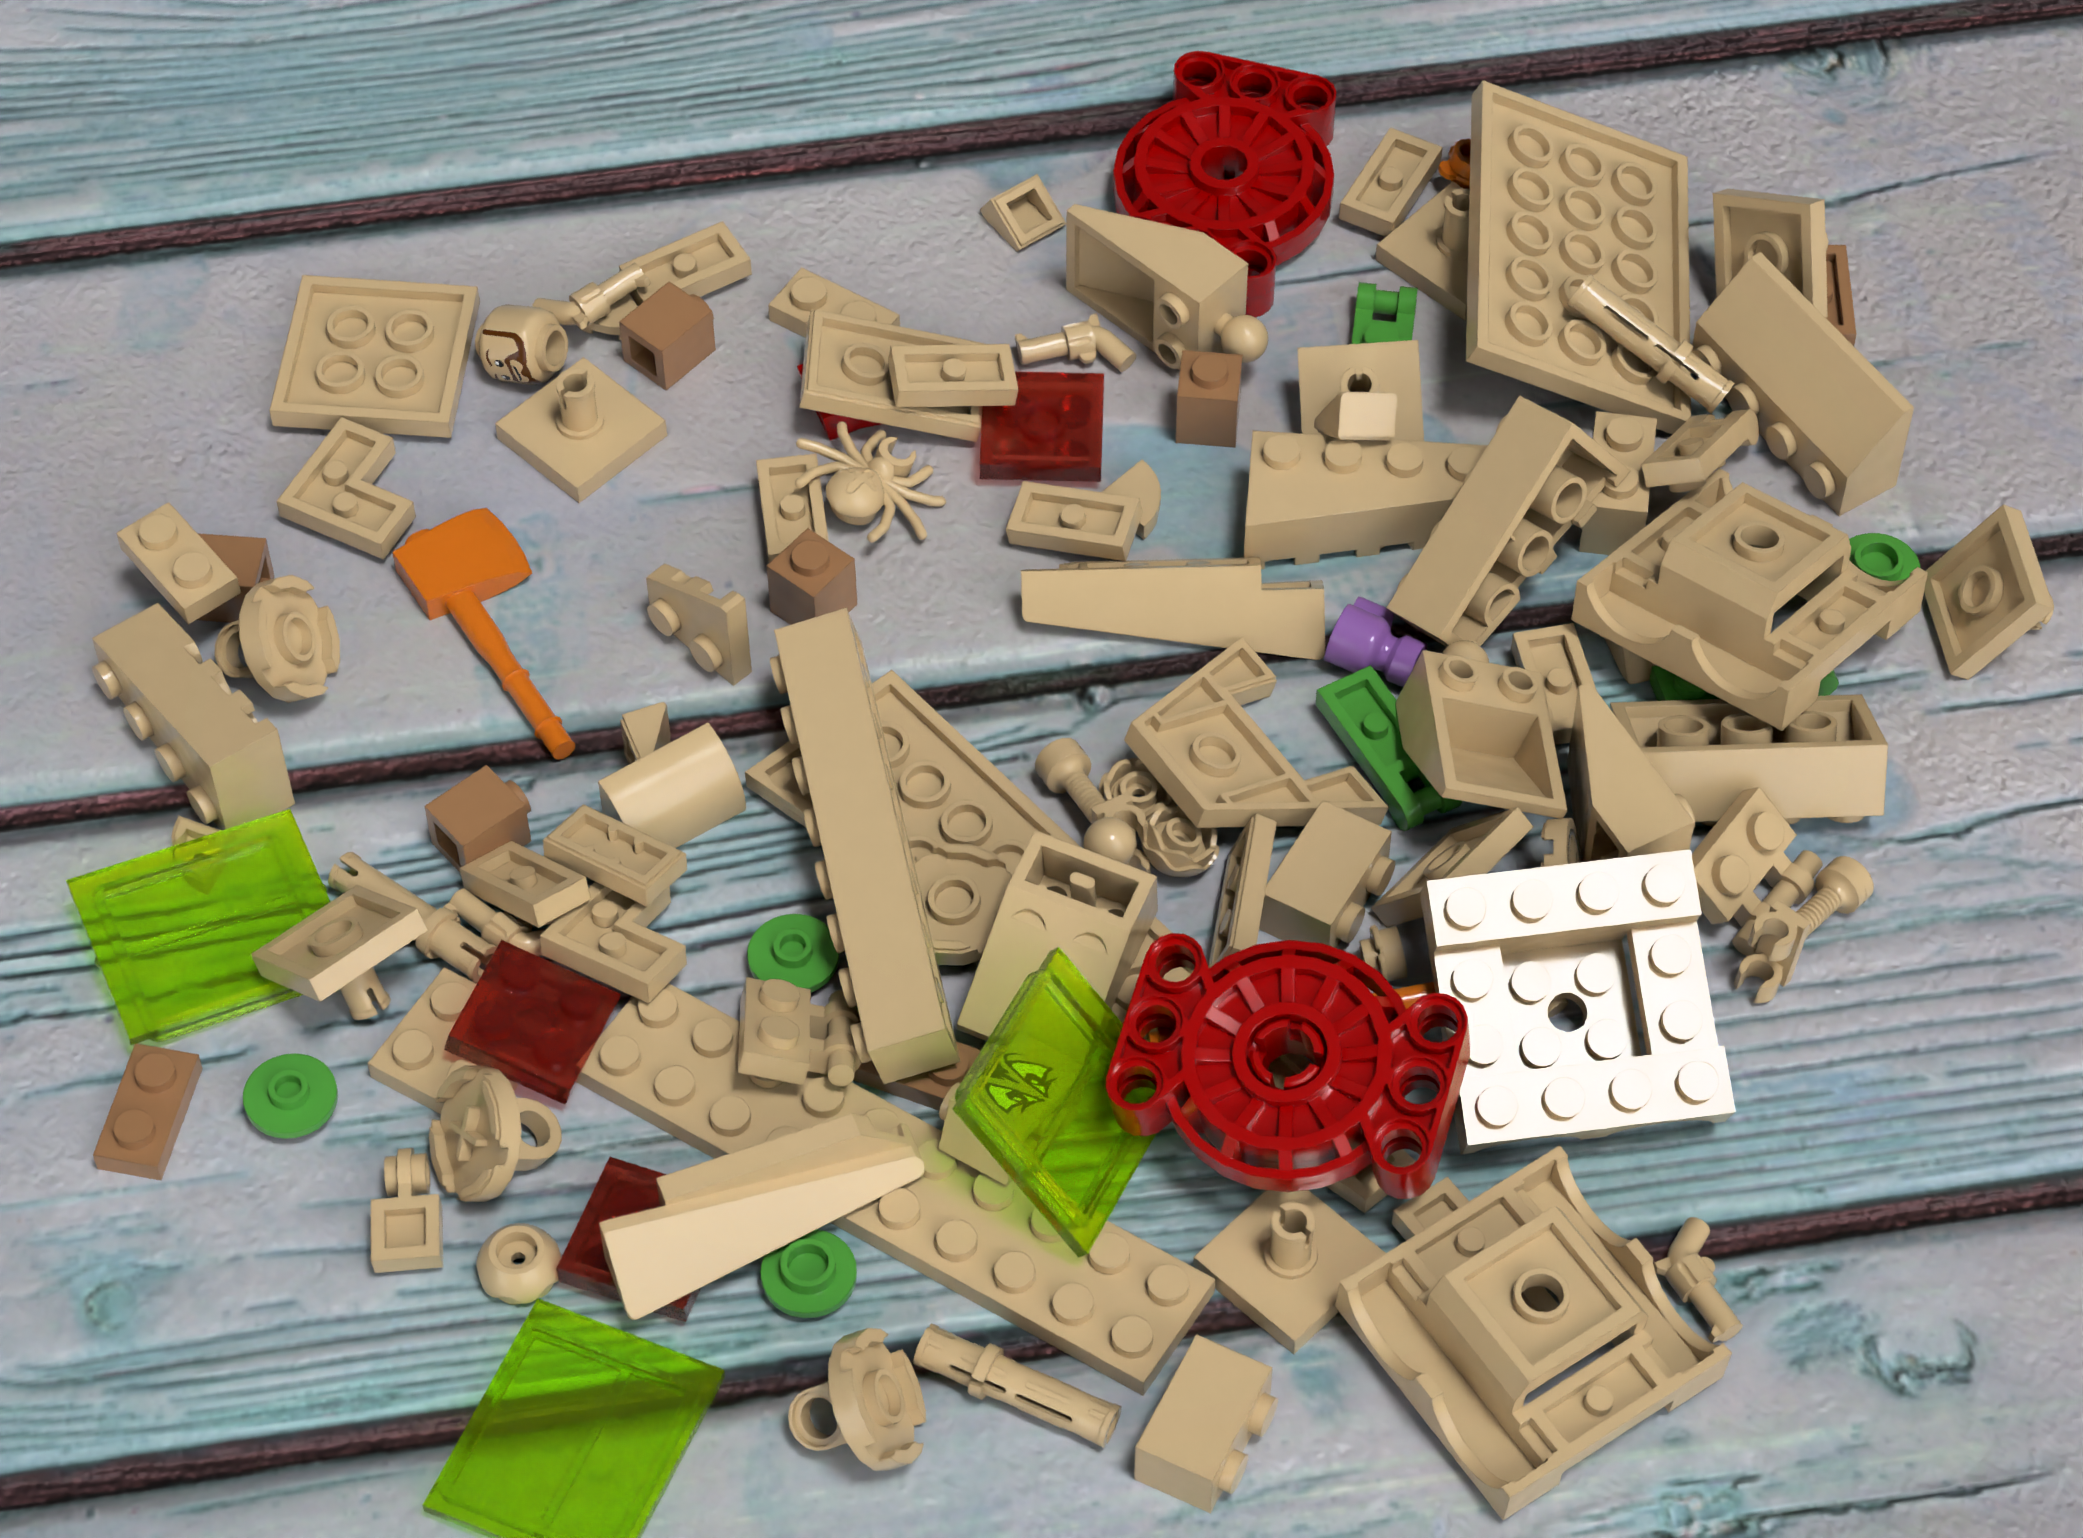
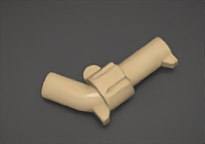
(595, 300)
(1077, 342)
(495, 925)
(1694, 1279)

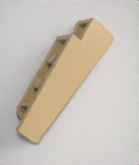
(1181, 602)
(751, 1205)

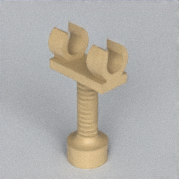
(1066, 769)
(1782, 931)

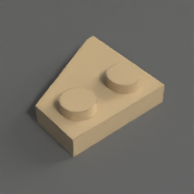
(707, 625)

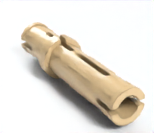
(1708, 387)
(445, 934)
(992, 1374)

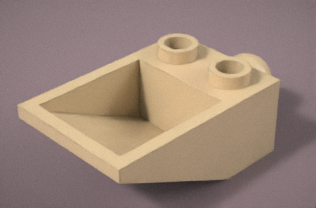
(1161, 285)
(1481, 731)
(1616, 792)
(1066, 900)

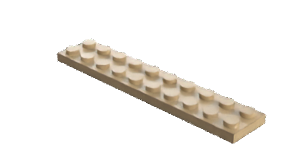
(985, 1240)

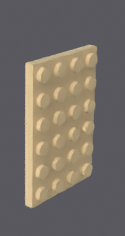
(1544, 213)

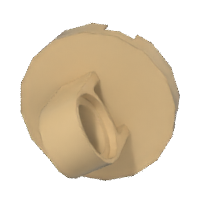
(283, 640)
(872, 1400)

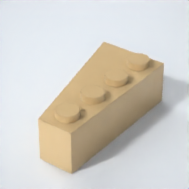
(1347, 495)
(1504, 524)
(193, 719)

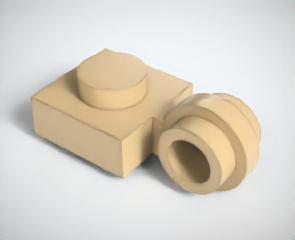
(410, 1226)

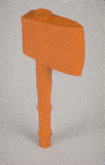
(453, 573)

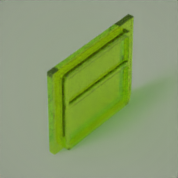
(184, 919)
(1045, 1106)
(574, 1433)

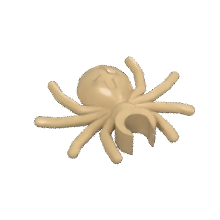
(868, 483)

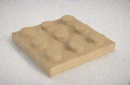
(376, 355)

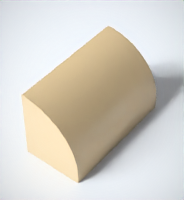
(676, 789)

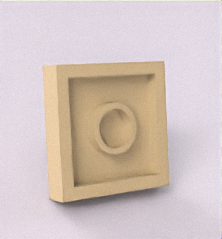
(1780, 227)
(1433, 249)
(1363, 368)
(581, 429)
(1987, 592)
(1461, 852)
(340, 948)
(1286, 1263)

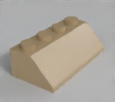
(1808, 386)
(1816, 767)

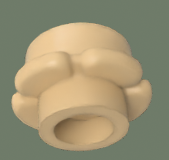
(1384, 952)

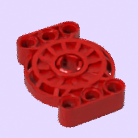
(1244, 124)
(1277, 1003)

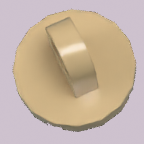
(480, 1133)

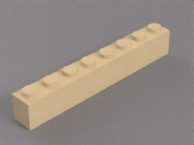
(864, 847)

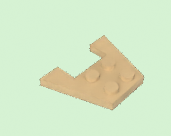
(1222, 762)

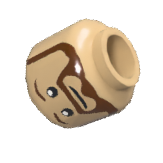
(521, 344)

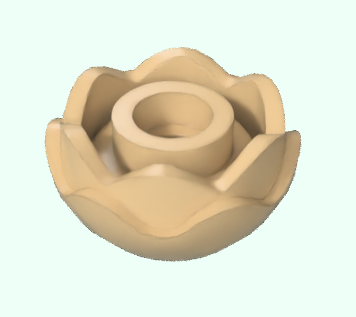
(1135, 778)
(1177, 845)
(522, 1281)

